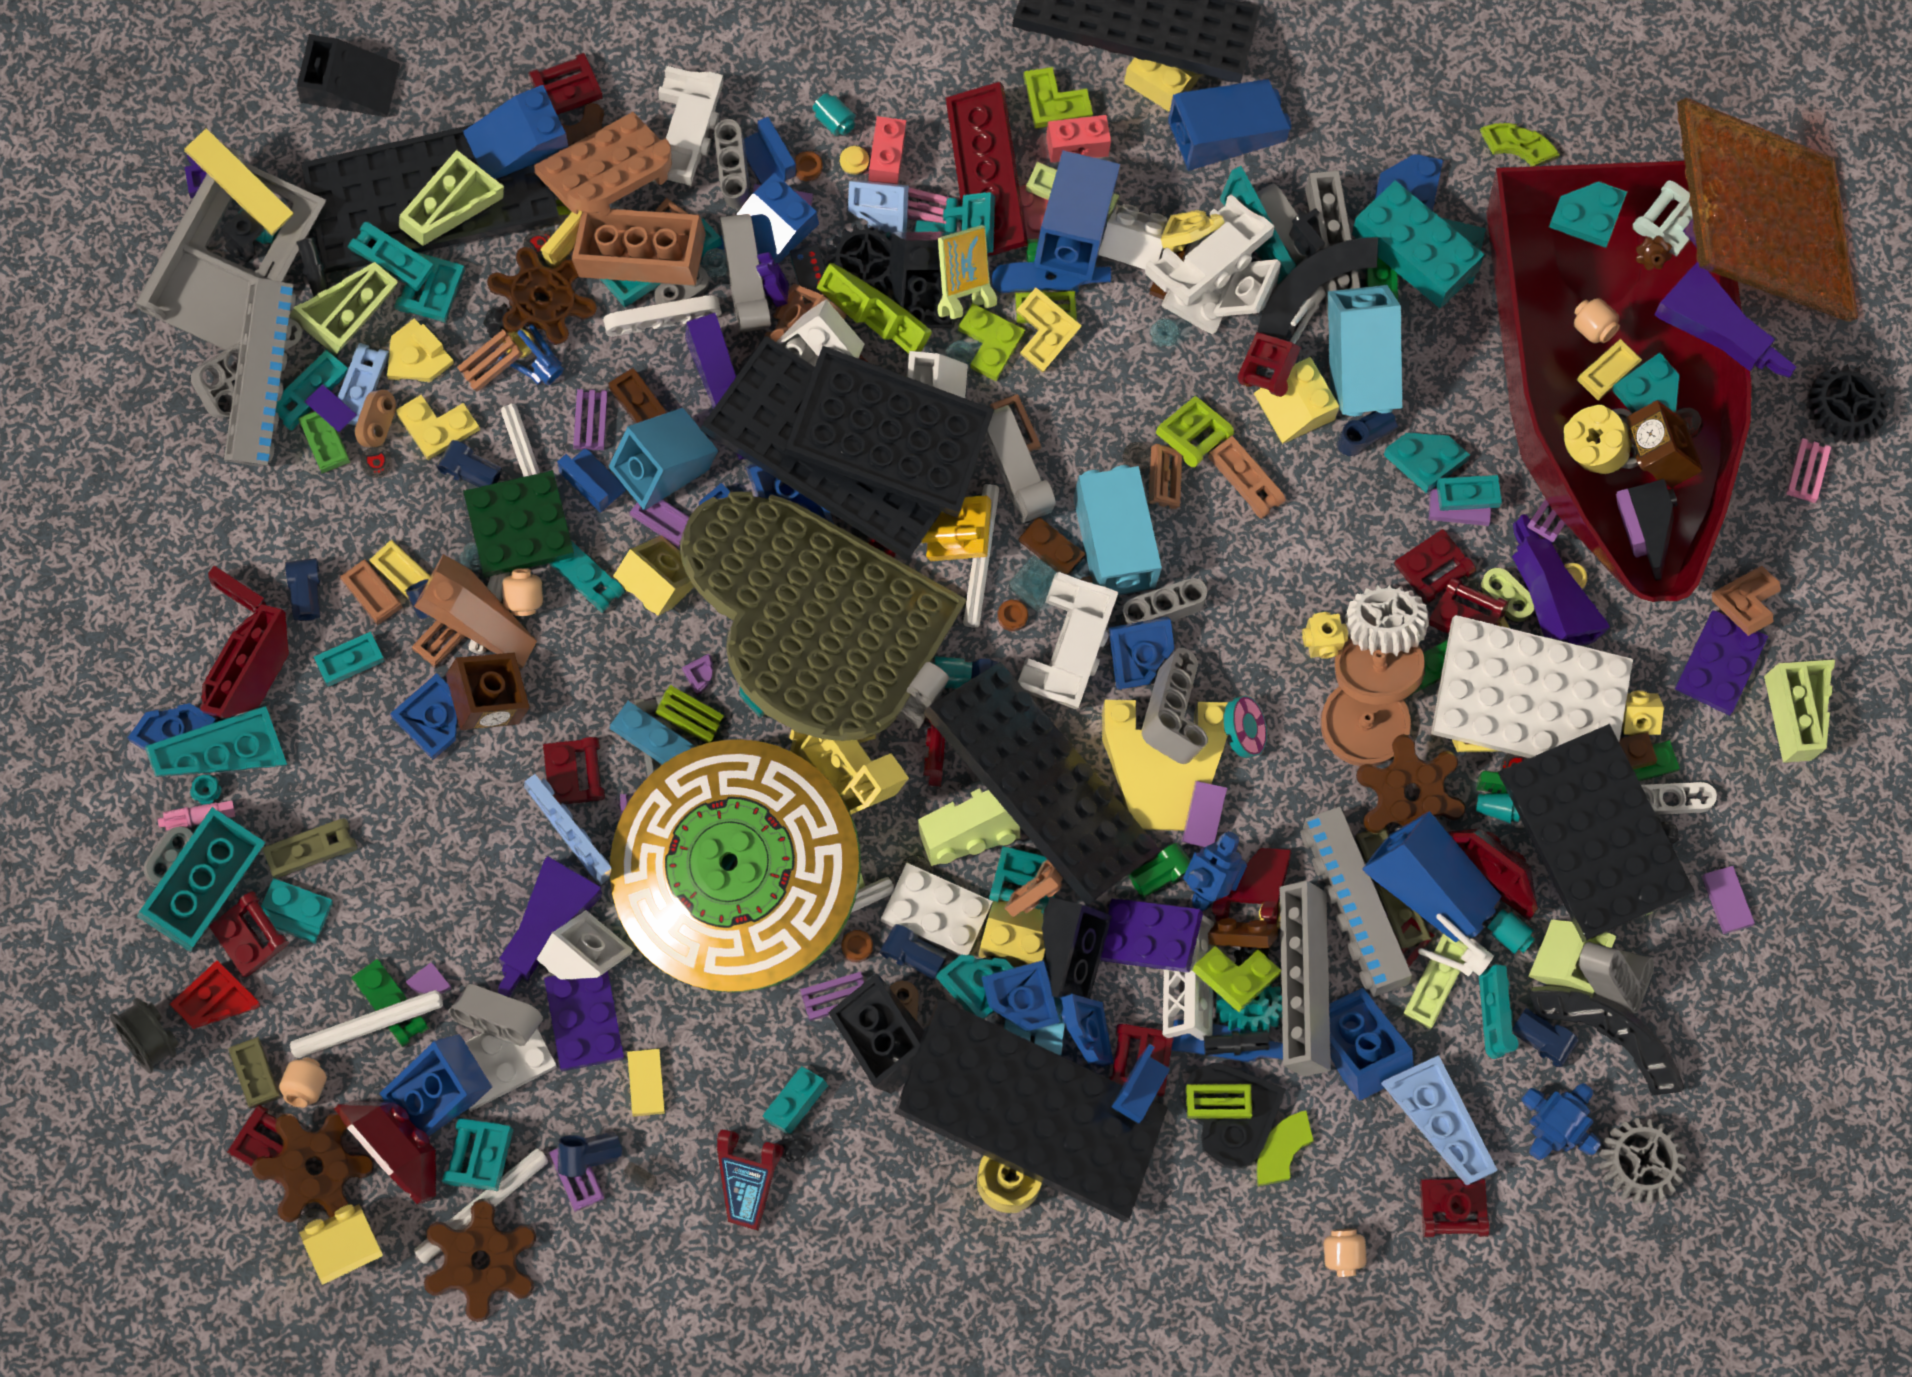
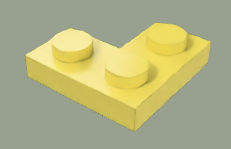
(1053, 327)
(435, 433)

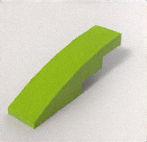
(874, 308)

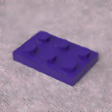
(1720, 663)
(1151, 935)
(583, 1021)

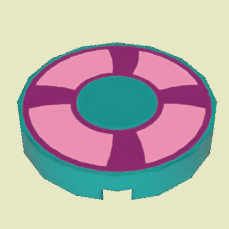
(1246, 726)

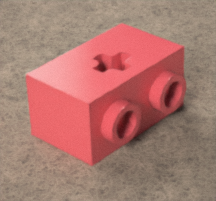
(1079, 135)
(887, 150)

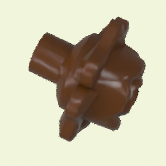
(1653, 252)

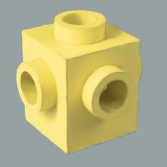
(1319, 642)
(1642, 713)

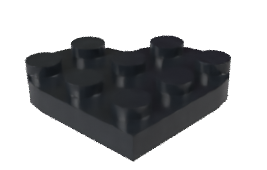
(1235, 1141)

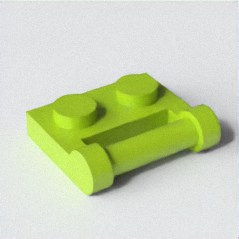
(1188, 424)

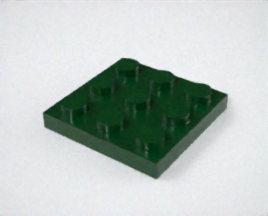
(518, 524)

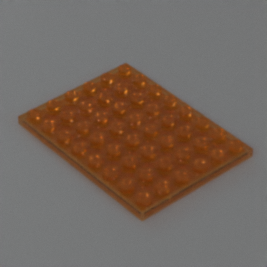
(1766, 211)

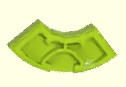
(1520, 142)
(1281, 1146)

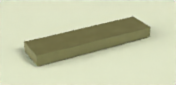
(1395, 909)

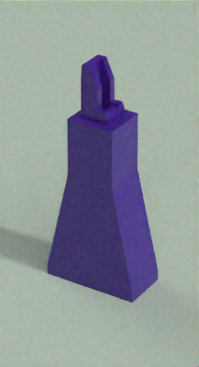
(1708, 313)
(710, 356)
(1559, 601)
(554, 901)

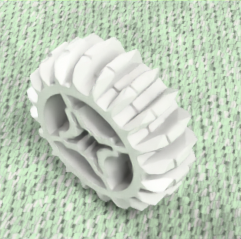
(1387, 620)

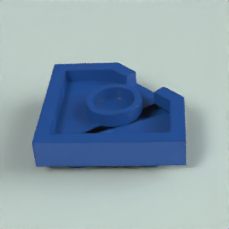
(1417, 175)
(1140, 650)
(429, 717)
(165, 724)
(1022, 996)
(1088, 1028)

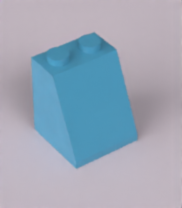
(661, 456)

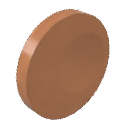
(1378, 677)
(1362, 731)

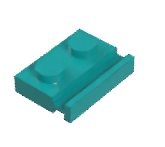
(296, 910)

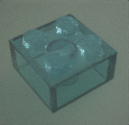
(1033, 583)

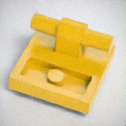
(961, 535)

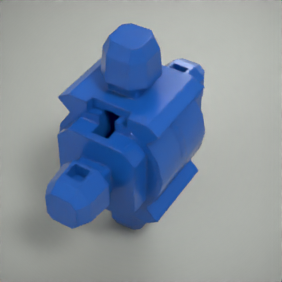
(1215, 871)
(1561, 1121)

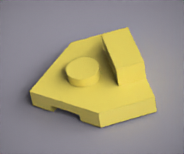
(1188, 227)
(416, 354)

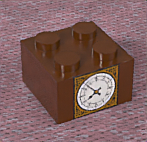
(1663, 444)
(487, 691)

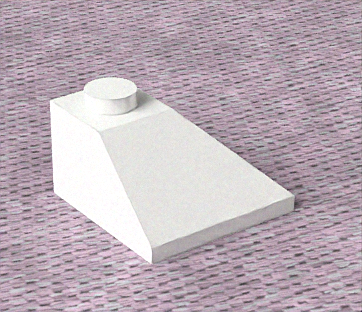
(1249, 289)
(582, 949)

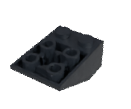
(346, 77)
(918, 276)

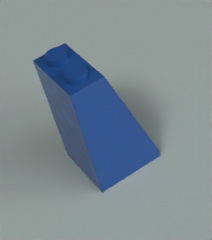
(1227, 121)
(1076, 215)
(1434, 877)

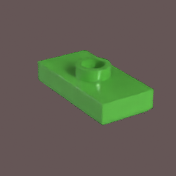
(324, 442)

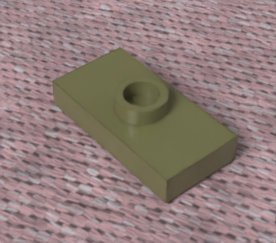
(254, 1072)

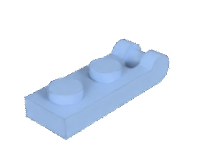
(362, 378)

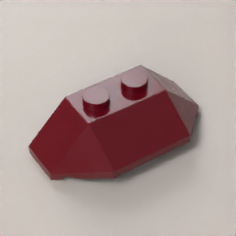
(247, 664)
(1501, 867)
(394, 1144)

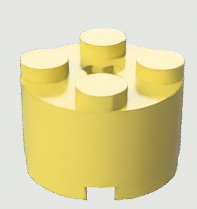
(1582, 435)
(1003, 1195)

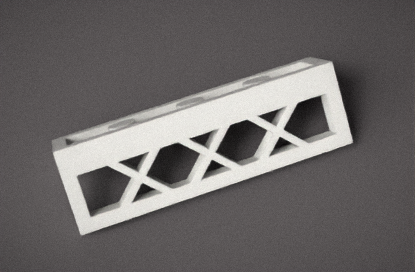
(1195, 999)

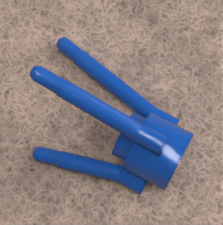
(546, 366)

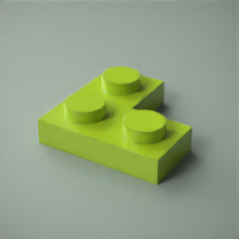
(1050, 105)
(998, 340)
(1236, 983)

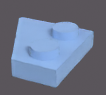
(879, 204)

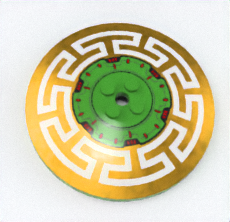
(791, 875)

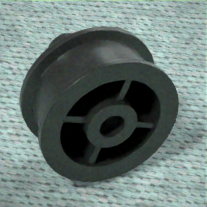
(144, 1034)

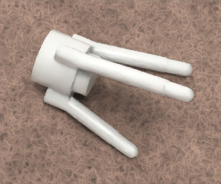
(1309, 307)
(1475, 956)

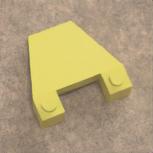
(851, 770)
(1151, 783)

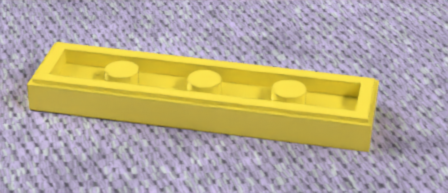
(238, 182)

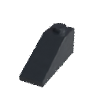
(1655, 515)

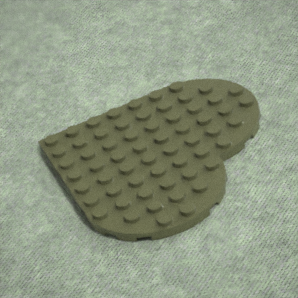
(819, 617)

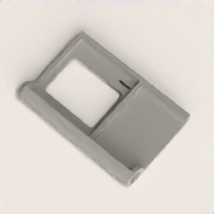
(207, 291)

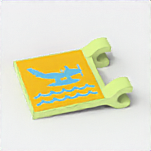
(964, 271)

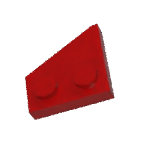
(213, 998)

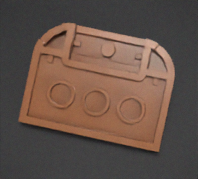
(606, 165)

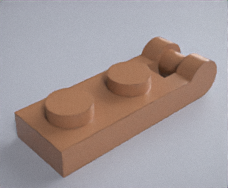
(1246, 476)

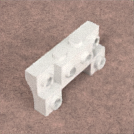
(692, 120)
(1216, 257)
(1078, 642)

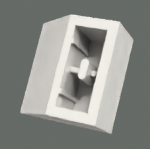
(1133, 236)
(821, 328)
(938, 371)

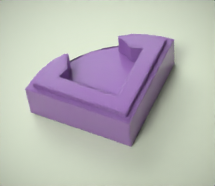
(699, 673)
(428, 980)

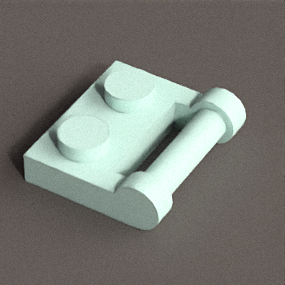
(1674, 225)

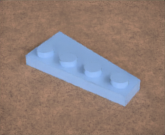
(574, 837)
(1439, 1113)

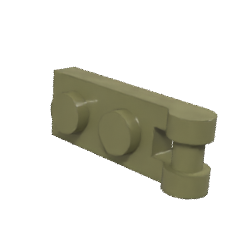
(309, 848)

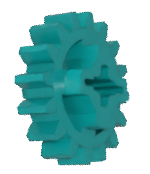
(1256, 1014)

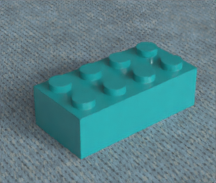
(1419, 244)
(201, 879)

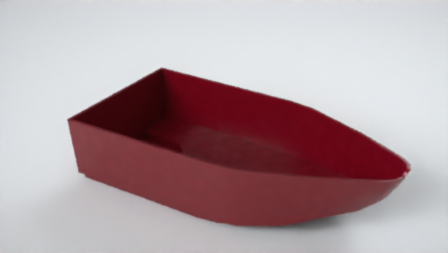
(1538, 287)

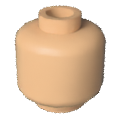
(1596, 320)
(522, 592)
(302, 1082)
(1345, 1251)

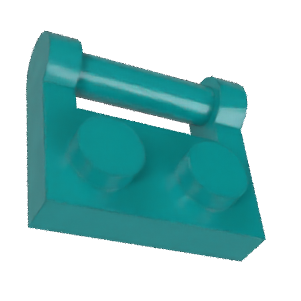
(437, 293)
(1017, 868)
(487, 1156)

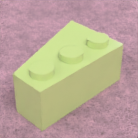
(449, 199)
(344, 308)
(1800, 707)
(966, 828)

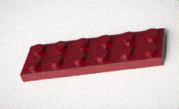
(987, 159)

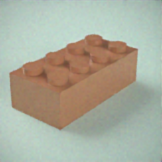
(639, 246)

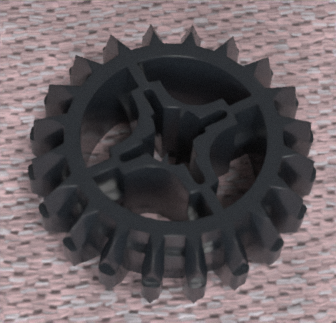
(853, 260)
(1851, 384)

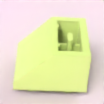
(1560, 955)

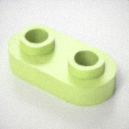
(1511, 591)

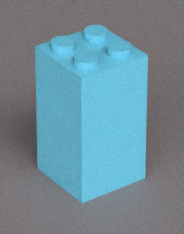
(1365, 350)
(1117, 530)

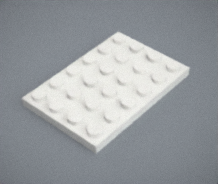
(1525, 689)

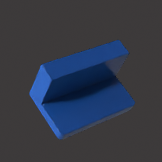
(768, 153)
(591, 479)
(1141, 1086)

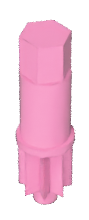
(193, 816)

